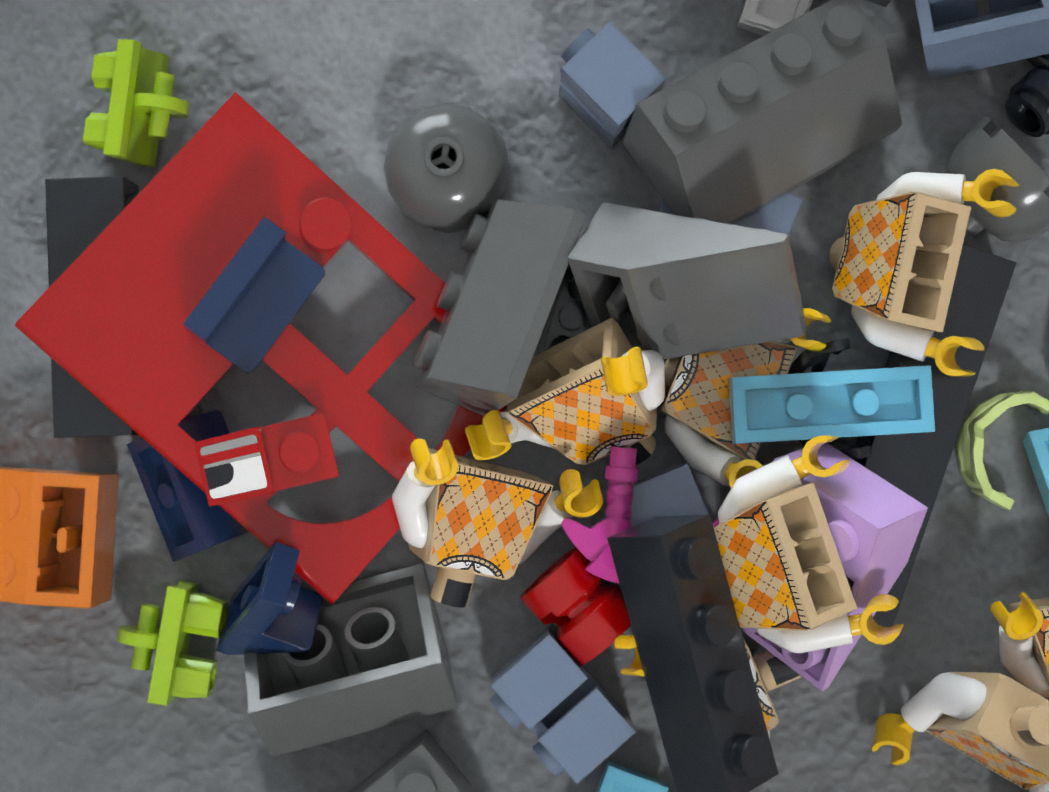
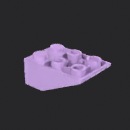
(874, 538)

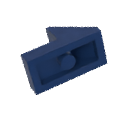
(271, 609)

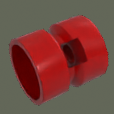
(580, 605)

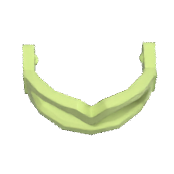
(970, 441)

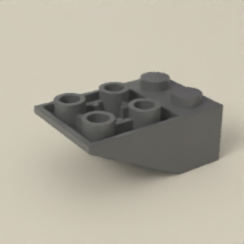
(686, 281)

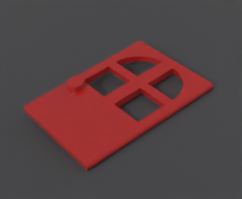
(125, 299)

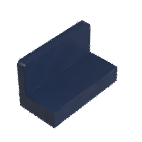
(255, 297)
(176, 501)

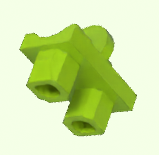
(138, 103)
(173, 670)

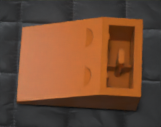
(57, 536)

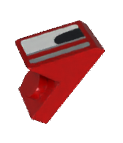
(266, 459)

